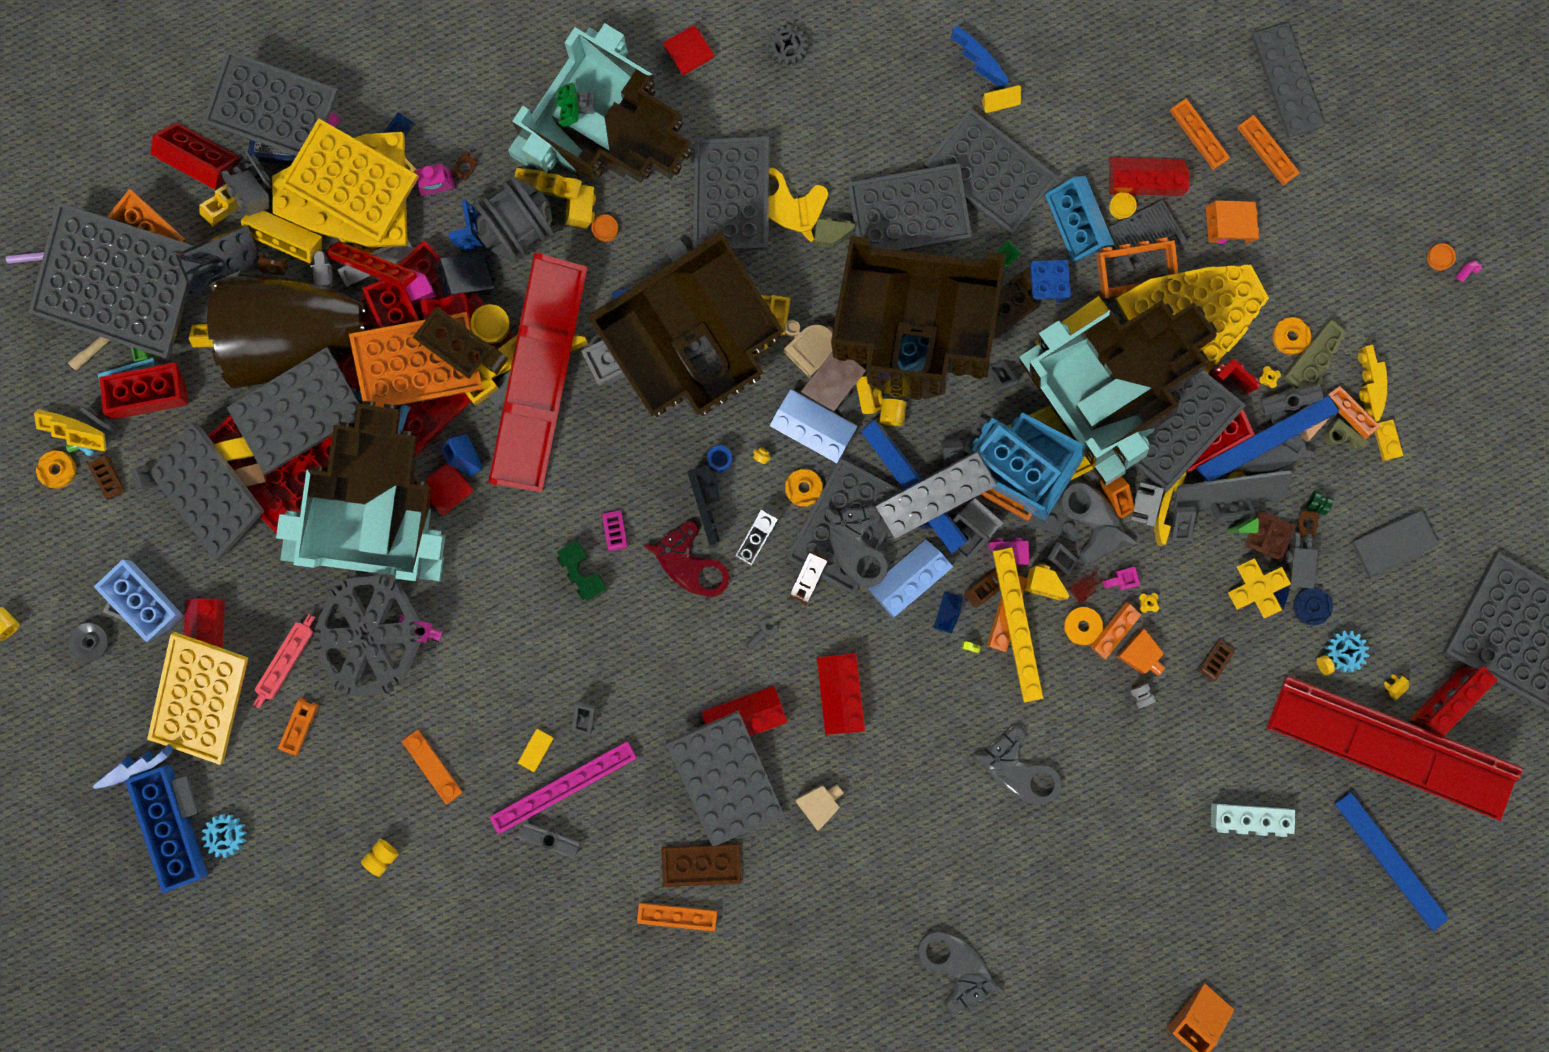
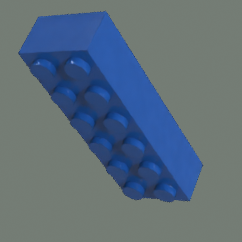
(166, 833)

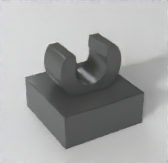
(586, 102)
(143, 478)

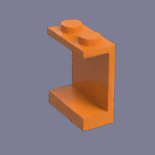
(1232, 221)

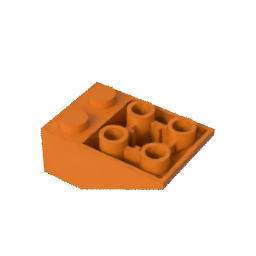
(1201, 1020)

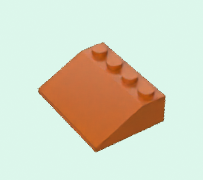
(138, 213)

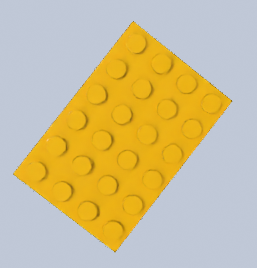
(349, 180)
(197, 698)

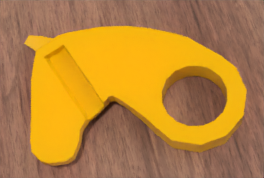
(796, 213)

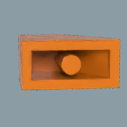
(1119, 496)

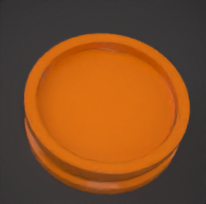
(604, 228)
(1441, 256)

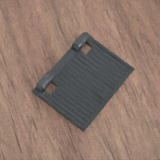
(1153, 224)

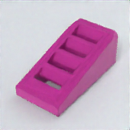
(616, 546)

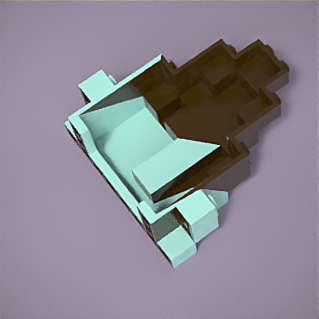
(628, 128)
(1119, 380)
(365, 504)

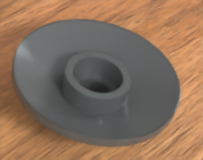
(79, 642)

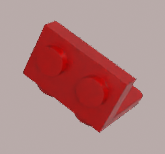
(451, 305)
(1237, 373)

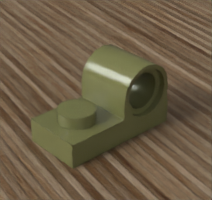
(1344, 434)

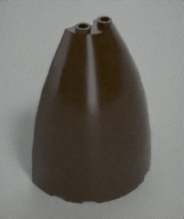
(275, 324)

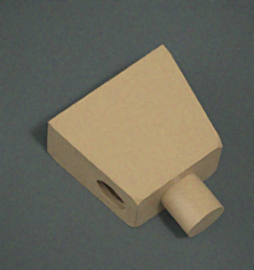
(819, 804)

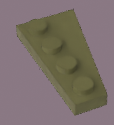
(1316, 357)

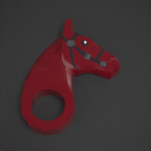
(675, 558)

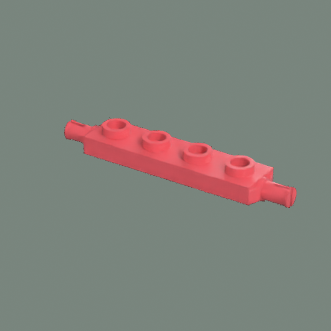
(284, 661)

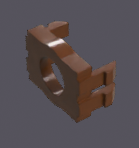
(465, 158)
(280, 266)
(1311, 515)

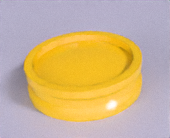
(1122, 205)

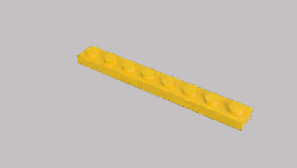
(1017, 624)

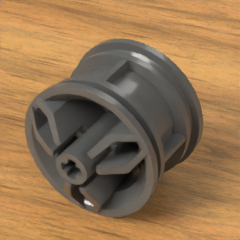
(513, 219)

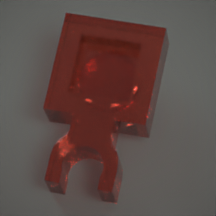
(1084, 588)

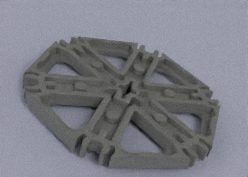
(373, 648)

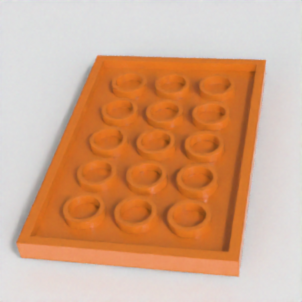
(402, 371)

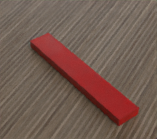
(371, 264)

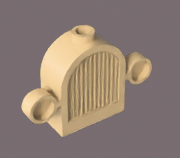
(809, 347)

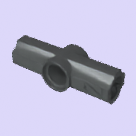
(1280, 401)
(562, 844)

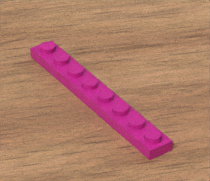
(563, 787)

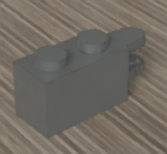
(246, 191)
(1301, 562)

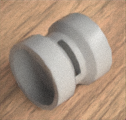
(1143, 700)

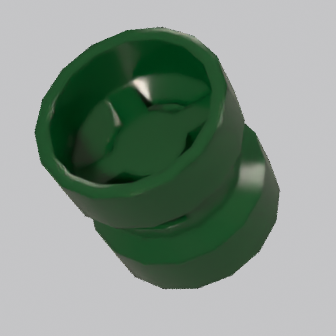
(1319, 502)

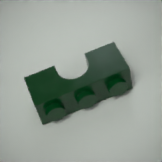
(571, 558)

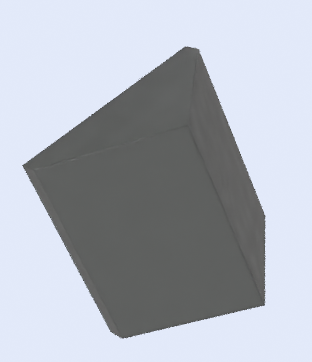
(972, 533)

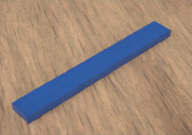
(1268, 439)
(907, 477)
(1391, 861)

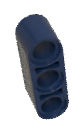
(269, 154)

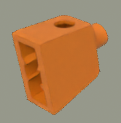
(1142, 654)

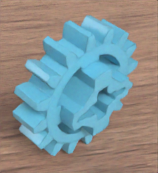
(1345, 643)
(214, 835)

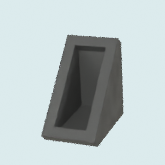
(1061, 558)

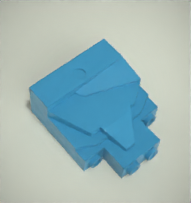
(1052, 444)

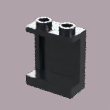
(464, 275)

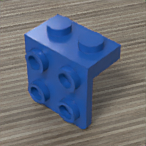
(467, 238)
(1050, 280)

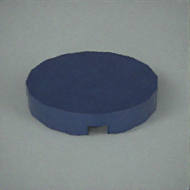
(1312, 606)

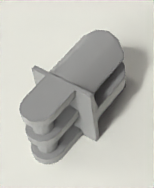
(322, 270)

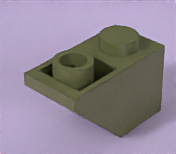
(831, 233)

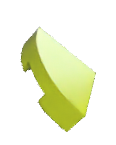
(970, 647)

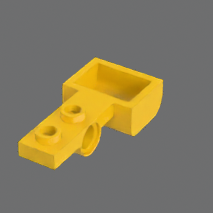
(487, 376)

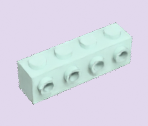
(1252, 818)

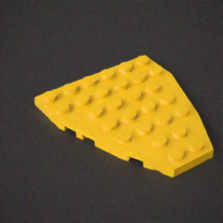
(306, 214)
(1226, 294)

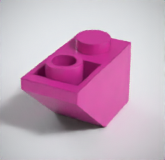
(420, 289)
(1019, 547)

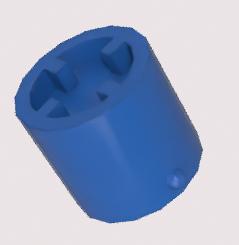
(719, 459)

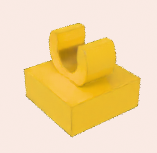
(1398, 688)

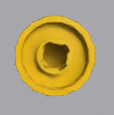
(377, 861)

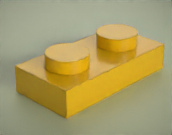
(1388, 441)

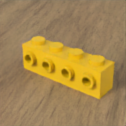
(283, 235)

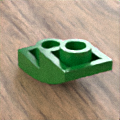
(568, 101)

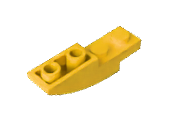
(1375, 376)

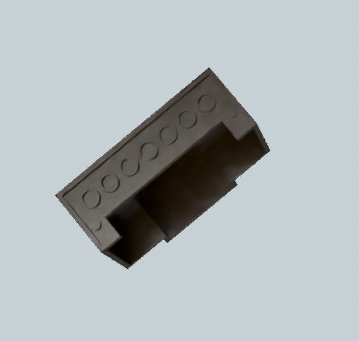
(696, 294)
(922, 297)

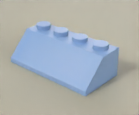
(813, 425)
(910, 578)
(138, 600)

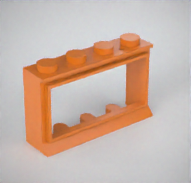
(1126, 249)

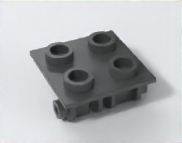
(258, 171)

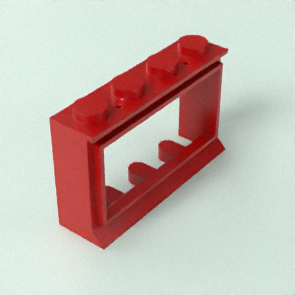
(1456, 706)

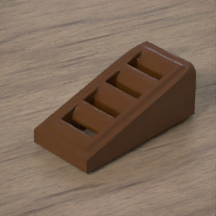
(104, 460)
(976, 596)
(1213, 676)

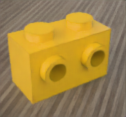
(579, 211)

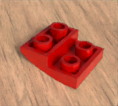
(688, 50)
(448, 489)

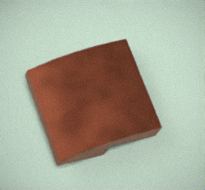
(1272, 536)

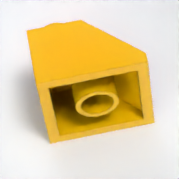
(1045, 583)

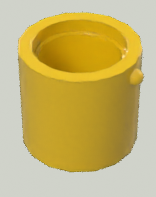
(893, 412)
(8, 624)

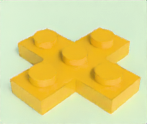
(1259, 588)

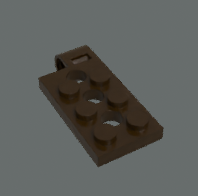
(1017, 311)
(488, 355)

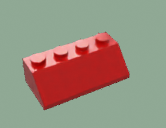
(193, 155)
(1148, 176)
(389, 304)
(143, 391)
(1234, 434)
(205, 620)
(840, 694)
(758, 711)

